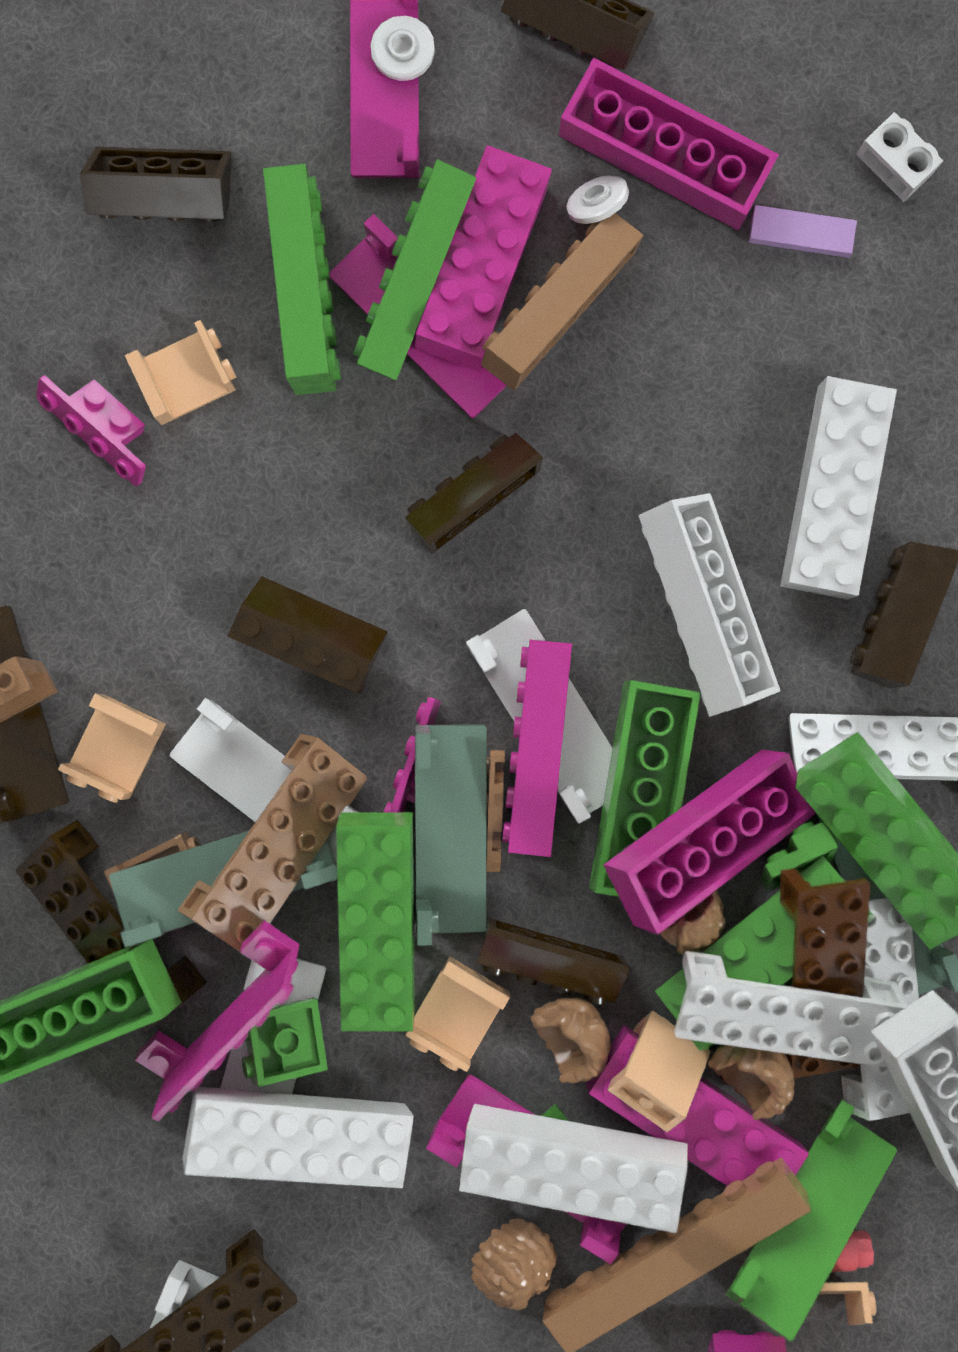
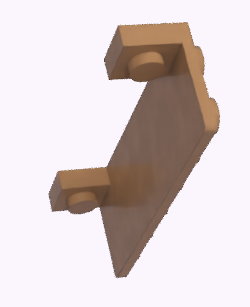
(278, 844)

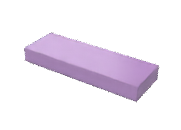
(802, 231)

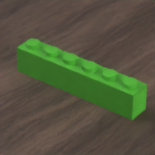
(415, 269)

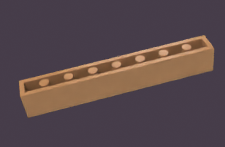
(671, 1260)

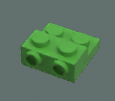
(803, 850)
(286, 1044)

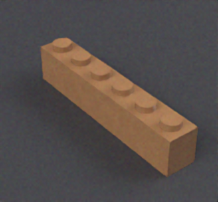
(560, 301)

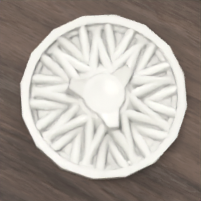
(402, 48)
(597, 199)

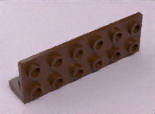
(827, 946)

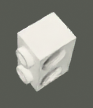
(892, 163)

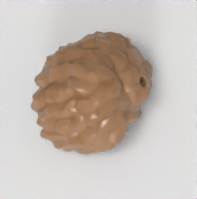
(698, 926)
(575, 1037)
(758, 1076)
(514, 1264)

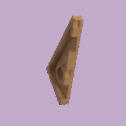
(494, 808)

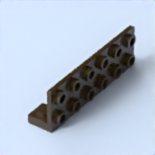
(27, 756)
(80, 906)
(224, 1311)

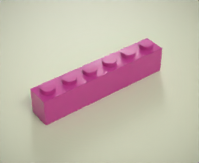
(539, 747)

